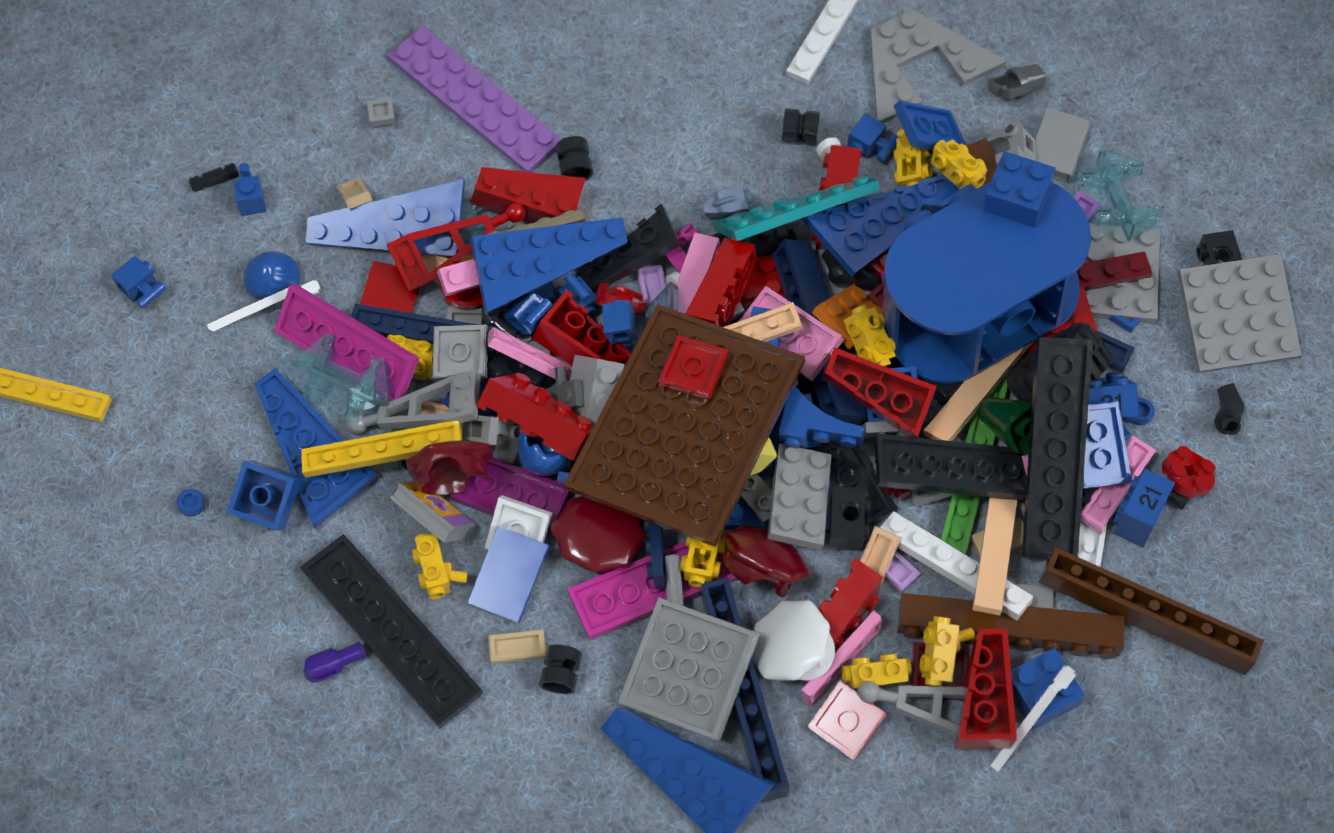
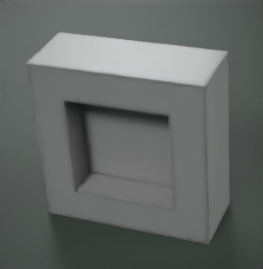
(381, 112)

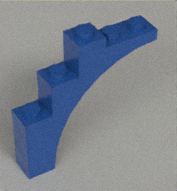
(805, 420)

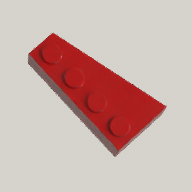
(842, 168)
(537, 192)
(723, 283)
(571, 332)
(883, 391)
(537, 413)
(850, 601)
(988, 702)

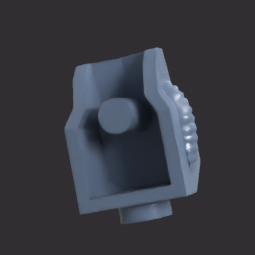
(728, 202)

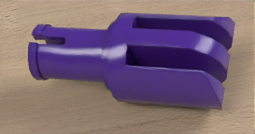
(331, 662)

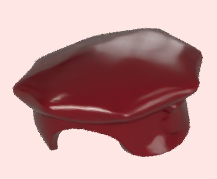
(448, 465)
(597, 535)
(755, 557)

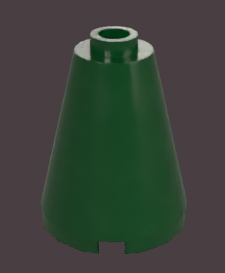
(1008, 421)

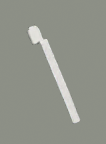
(311, 286)
(1061, 682)

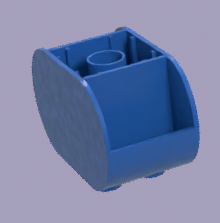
(978, 285)

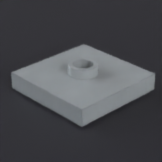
(460, 350)

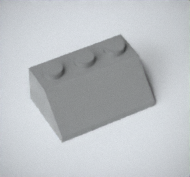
(598, 383)

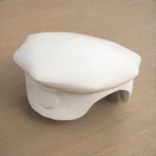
(793, 642)

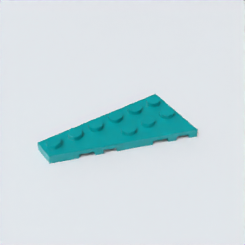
(785, 210)

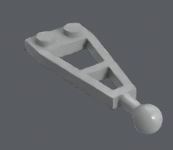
(462, 405)
(870, 692)

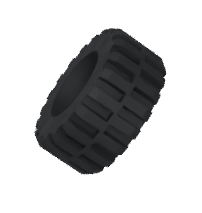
(1021, 377)

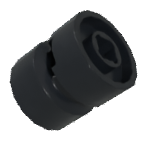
(800, 125)
(574, 157)
(560, 669)

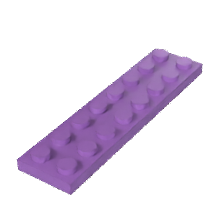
(475, 99)

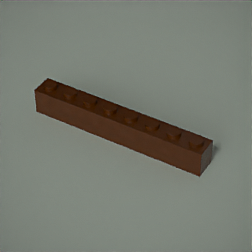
(1151, 611)
(1035, 628)

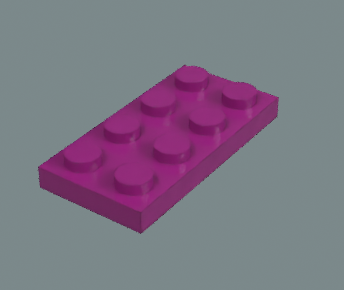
(514, 484)

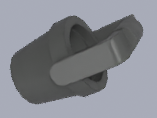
(1019, 82)

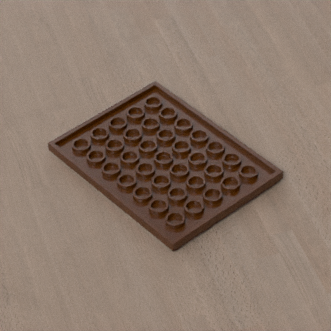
(677, 453)

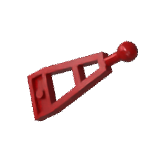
(410, 261)

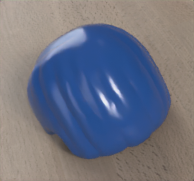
(270, 274)
(539, 458)

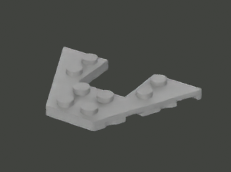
(911, 38)

